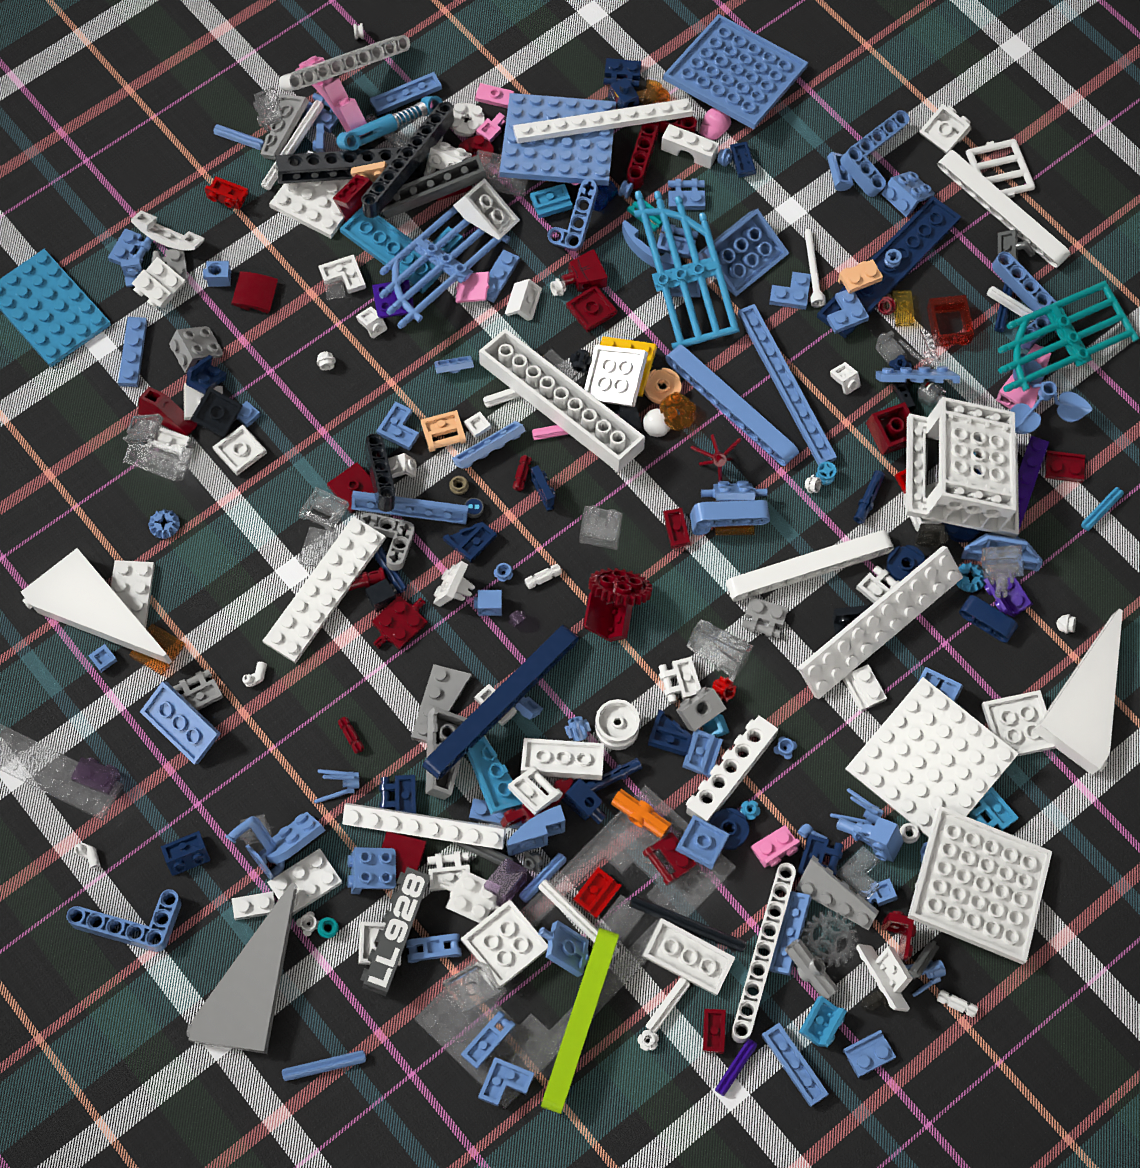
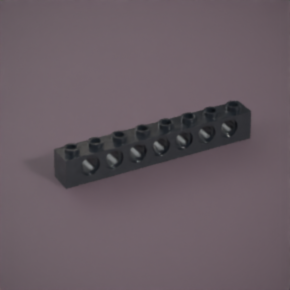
(331, 165)

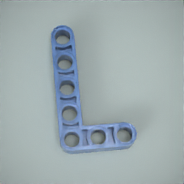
(856, 160)
(1018, 286)
(129, 927)

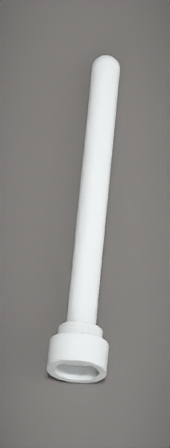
(817, 298)

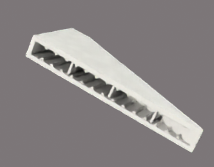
(82, 598)
(1083, 711)

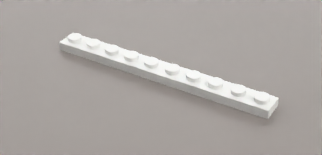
(602, 120)

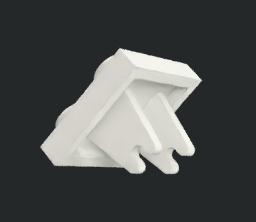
(453, 585)

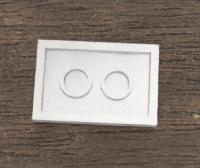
(311, 875)

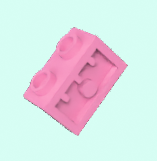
(775, 846)

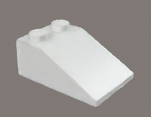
(486, 210)

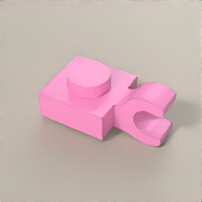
(491, 129)

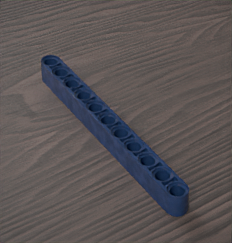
(500, 702)

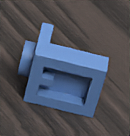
(131, 269)

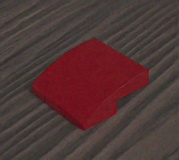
(254, 291)
(408, 851)

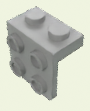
(193, 345)

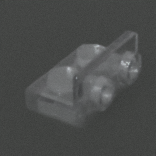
(268, 108)

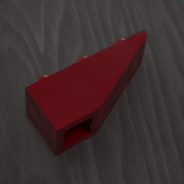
(156, 402)

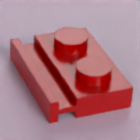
(596, 892)

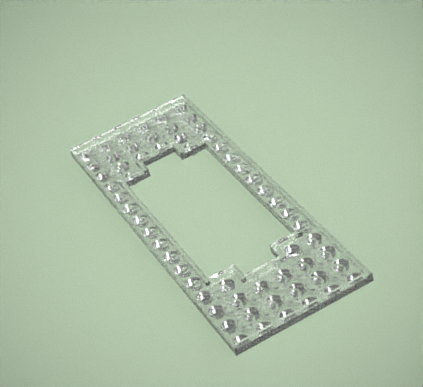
(531, 1043)

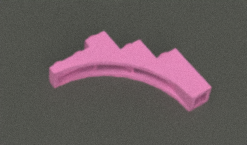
(335, 95)

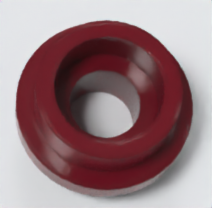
(882, 305)

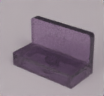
(506, 881)

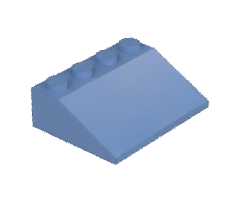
(747, 251)

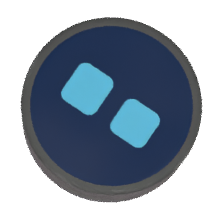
(475, 507)

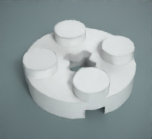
(470, 111)

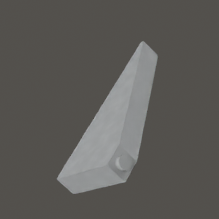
(245, 999)

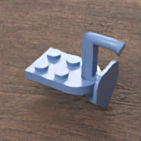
(281, 846)

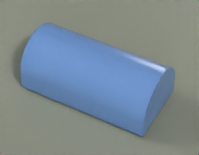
(841, 178)

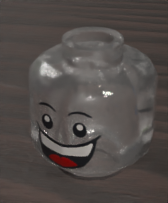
(930, 393)

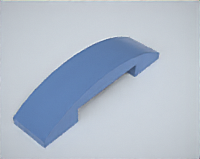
(641, 249)

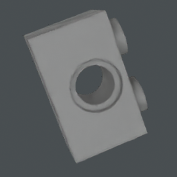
(711, 707)

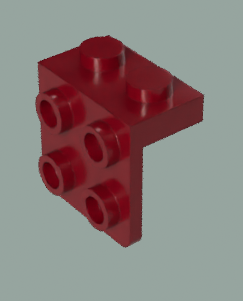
(607, 619)
(901, 924)

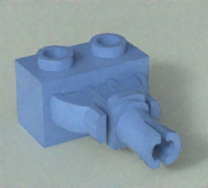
(882, 837)

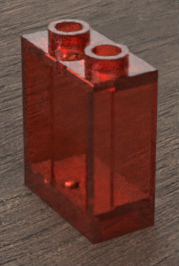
(950, 304)

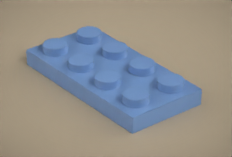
(180, 722)

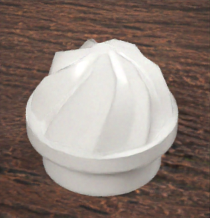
(326, 361)
(1066, 623)

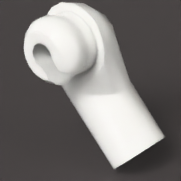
(257, 677)

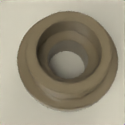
(459, 480)

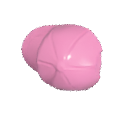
(714, 124)

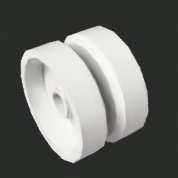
(617, 724)

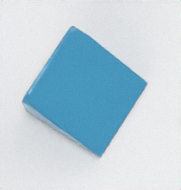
(716, 726)

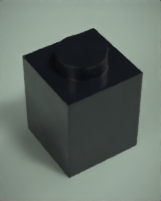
(381, 594)

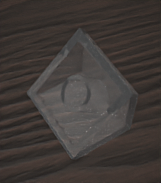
(472, 986)

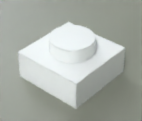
(477, 424)

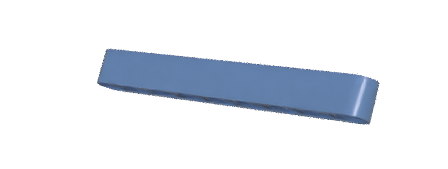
(732, 405)

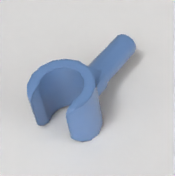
(806, 829)

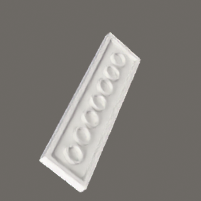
(324, 589)

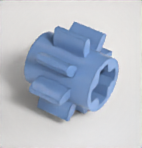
(577, 728)

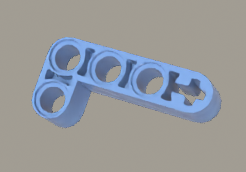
(577, 214)
(728, 513)

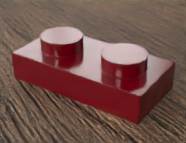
(676, 528)
(714, 1031)

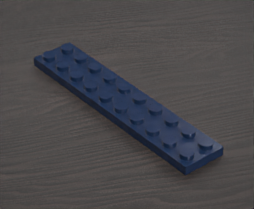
(914, 242)

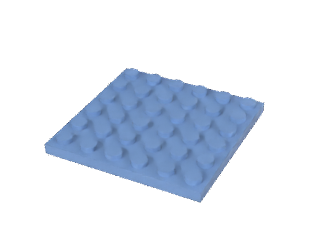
(735, 71)
(558, 158)

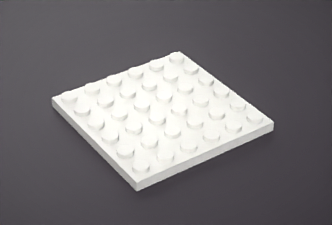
(930, 758)
(980, 885)

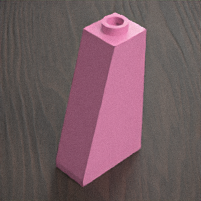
(1017, 395)

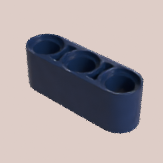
(988, 619)

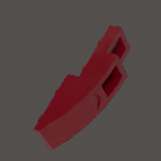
(523, 814)

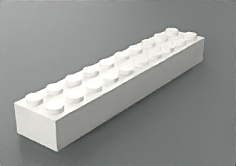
(562, 400)

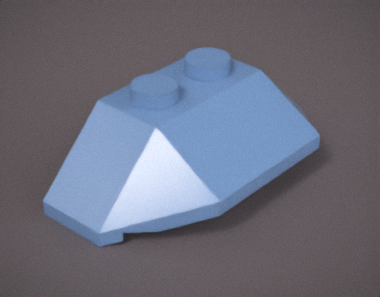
(973, 551)

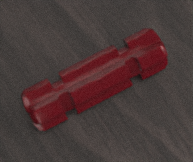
(522, 472)
(351, 735)

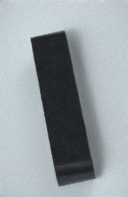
(380, 472)

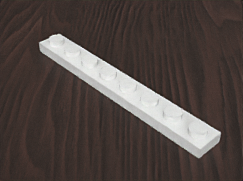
(424, 826)

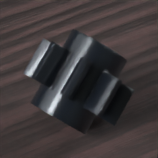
(581, 360)

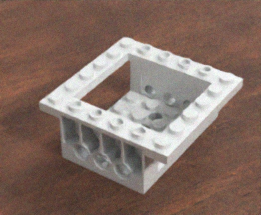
(962, 496)

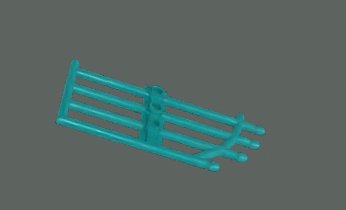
(1067, 334)

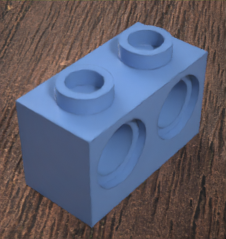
(944, 684)

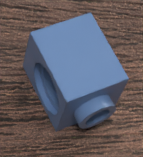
(220, 279)
(488, 602)

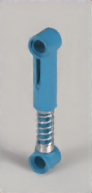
(386, 124)

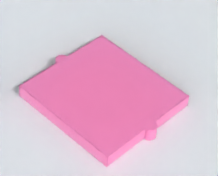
(474, 288)

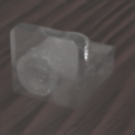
(888, 347)

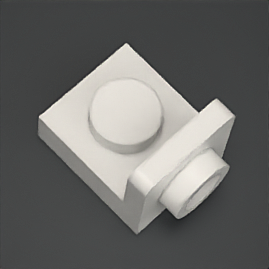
(371, 322)
(846, 377)

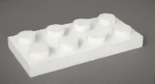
(133, 586)
(563, 758)
(688, 956)

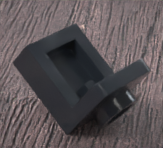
(630, 415)

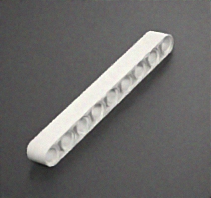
(344, 63)
(1003, 208)
(809, 565)
(758, 960)

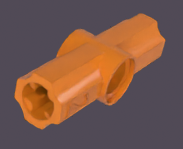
(641, 813)

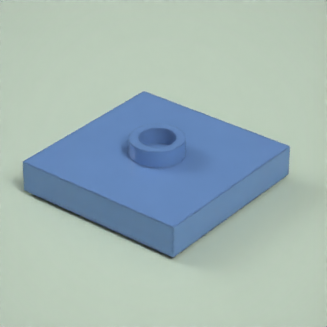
(702, 842)

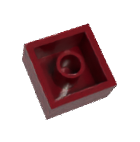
(889, 428)

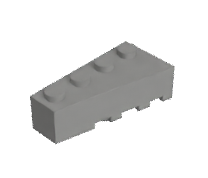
(439, 727)

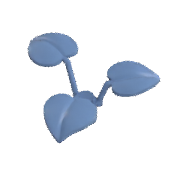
(1070, 408)

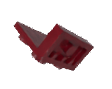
(349, 197)

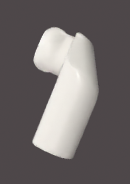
(89, 852)

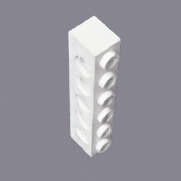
(766, 734)

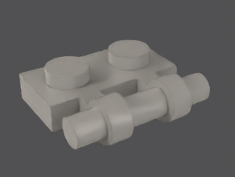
(175, 260)
(765, 612)
(202, 695)

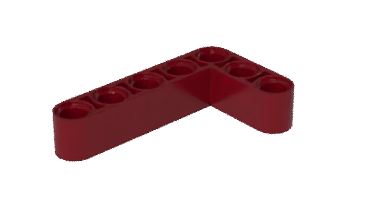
(648, 141)

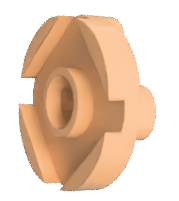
(662, 376)

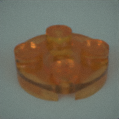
(685, 407)

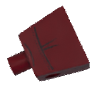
(586, 272)

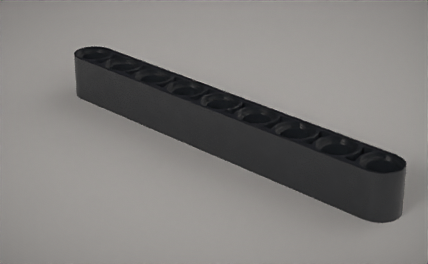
(407, 160)

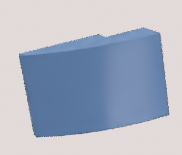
(536, 831)

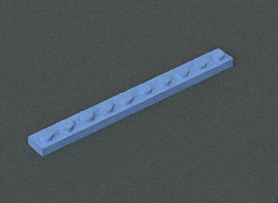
(786, 385)

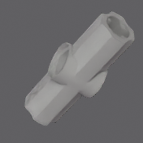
(811, 969)

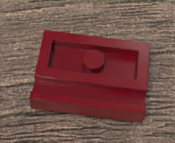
(1064, 466)

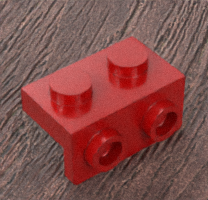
(226, 193)

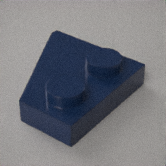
(471, 541)
(669, 735)

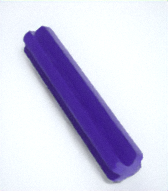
(736, 1066)

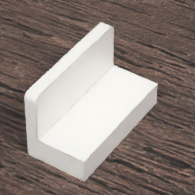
(524, 299)

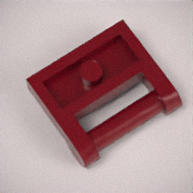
(680, 863)

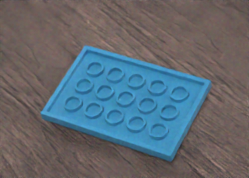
(49, 308)

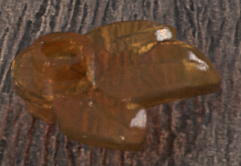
(653, 93)

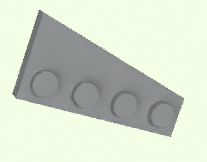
(292, 110)
(441, 692)
(835, 895)

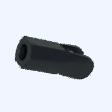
(905, 395)

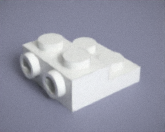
(946, 128)
(158, 283)

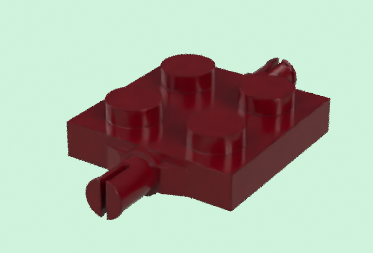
(399, 622)

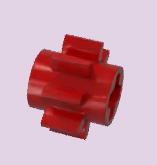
(724, 688)

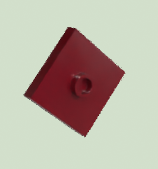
(591, 308)
(351, 480)

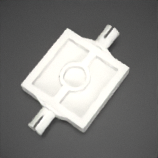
(470, 897)

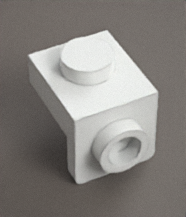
(402, 465)

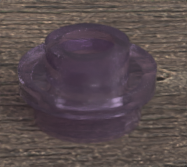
(517, 617)

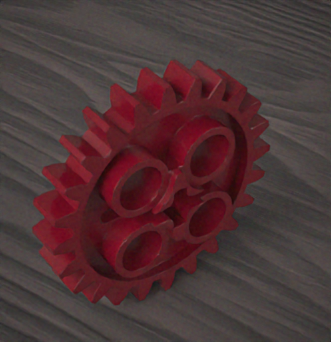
(620, 586)

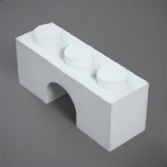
(699, 147)

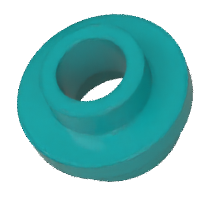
(327, 921)

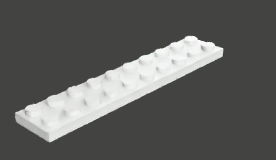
(880, 622)

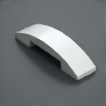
(147, 224)

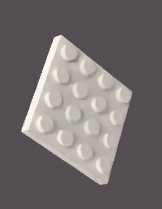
(311, 204)

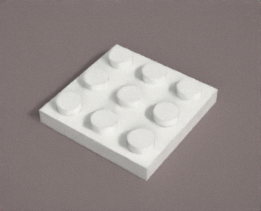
(616, 374)
(1015, 719)
(505, 942)

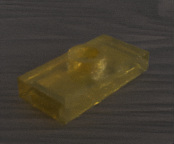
(904, 308)

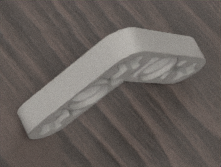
(396, 533)

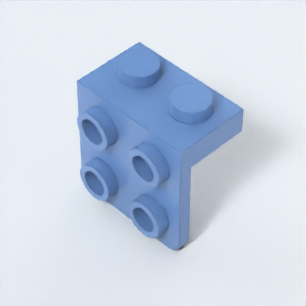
(906, 192)
(372, 869)

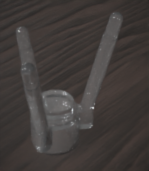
(931, 357)

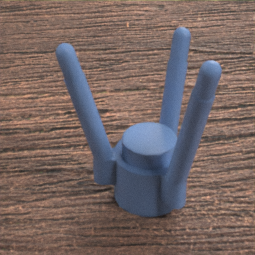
(350, 780)
(871, 813)
(934, 970)

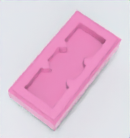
(493, 95)

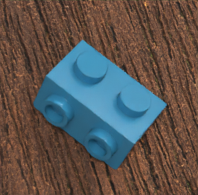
(822, 1022)

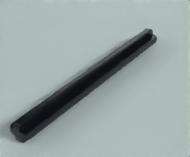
(688, 924)

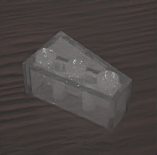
(161, 458)
(720, 648)

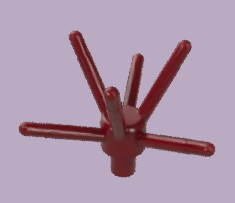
(718, 457)

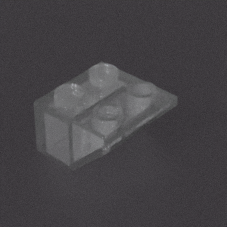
(601, 527)

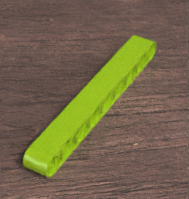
(580, 1021)

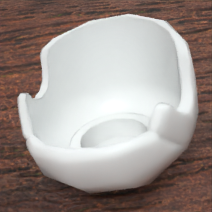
(654, 423)

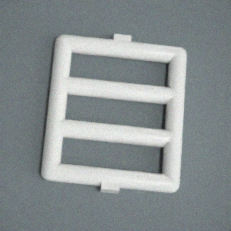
(1017, 157)

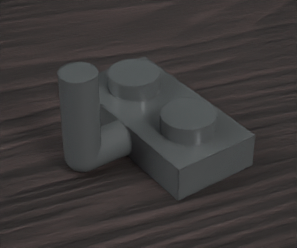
(1009, 243)

